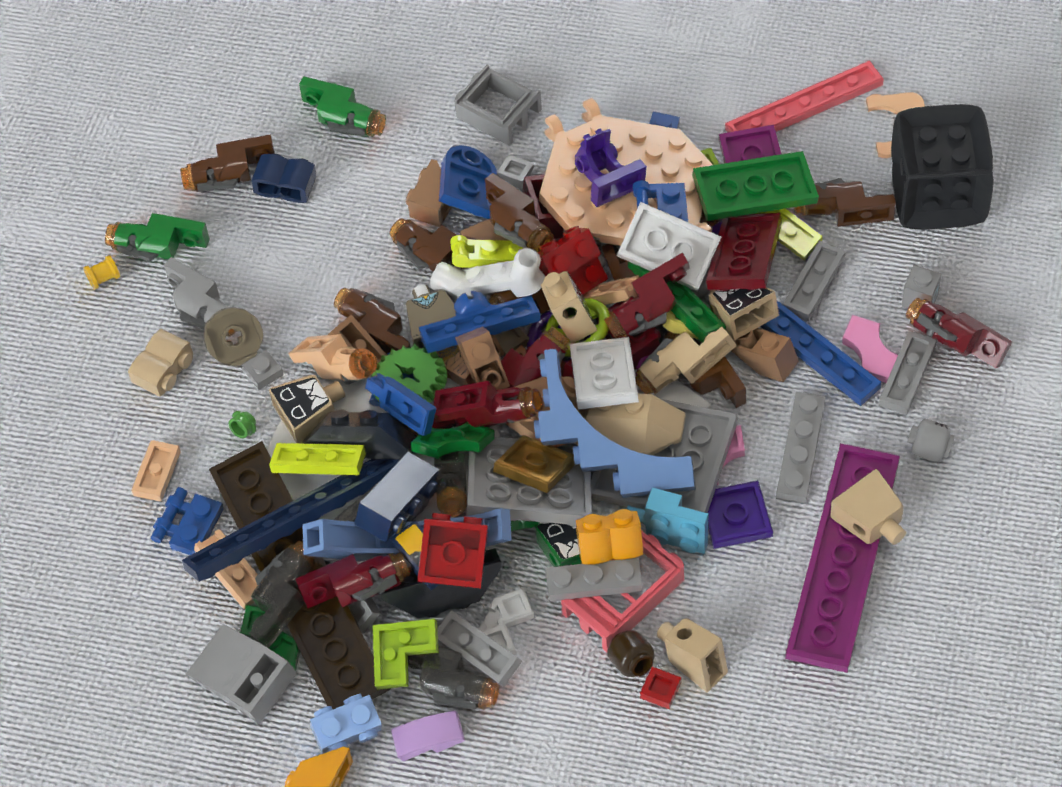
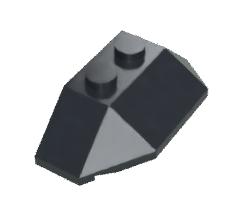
(379, 433)
(420, 602)

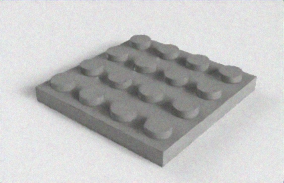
(704, 438)
(491, 491)

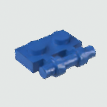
(196, 525)

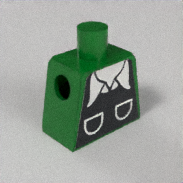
(558, 543)

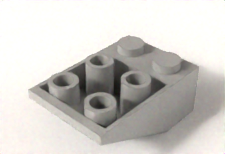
(242, 672)

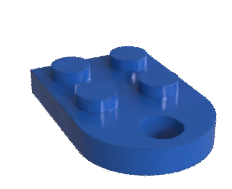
(464, 181)

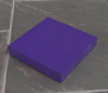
(738, 515)

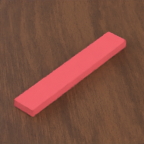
(811, 99)

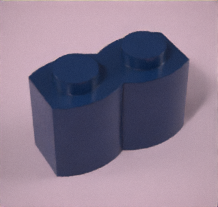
(284, 178)

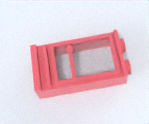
(622, 612)

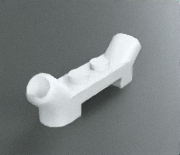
(519, 276)

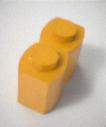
(609, 537)

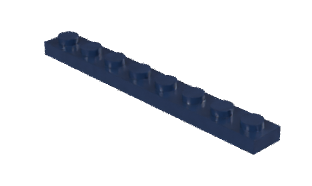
(285, 520)

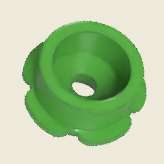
(242, 424)

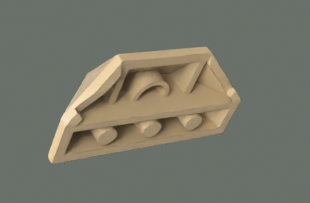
(639, 426)

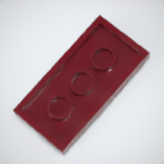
(744, 252)

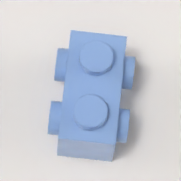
(346, 723)

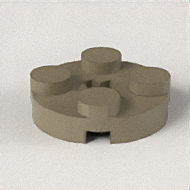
(239, 320)

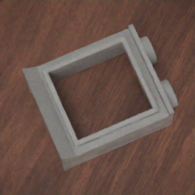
(487, 122)

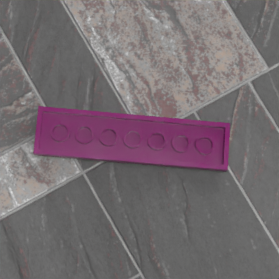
(837, 571)

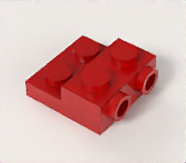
(576, 255)
(453, 551)

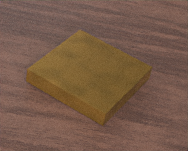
(534, 464)

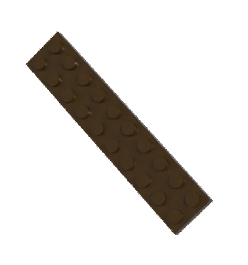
(324, 632)

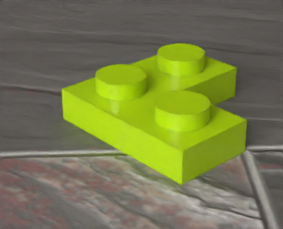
(395, 643)

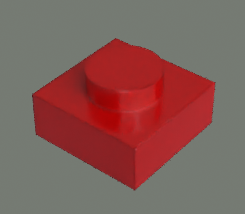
(660, 687)

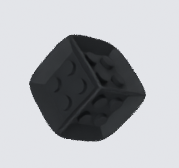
(942, 166)

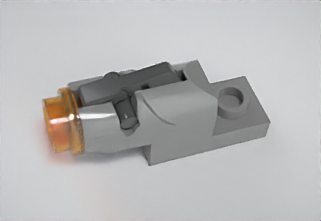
(195, 294)

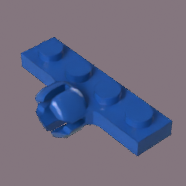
(477, 313)

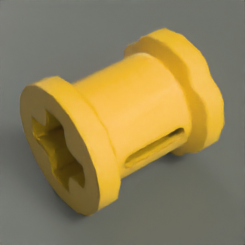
(101, 272)

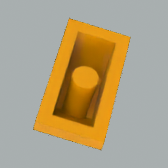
(322, 770)

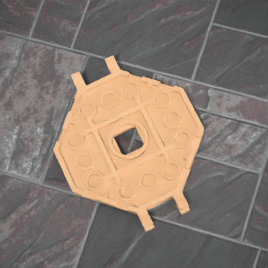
(662, 149)

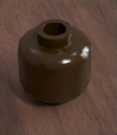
(631, 654)

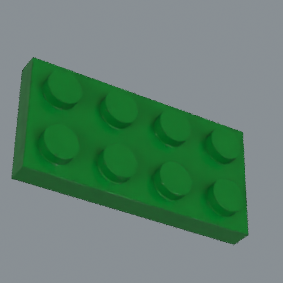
(755, 186)

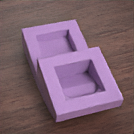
(428, 733)

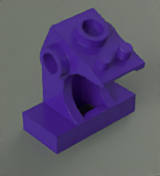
(599, 154)

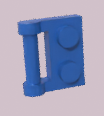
(669, 197)

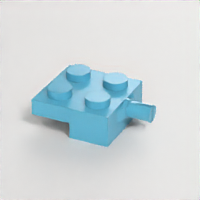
(673, 523)

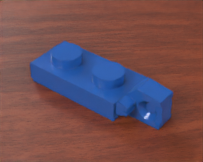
(402, 403)

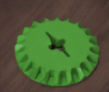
(427, 369)

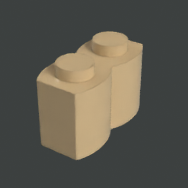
(160, 362)

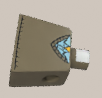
(427, 309)

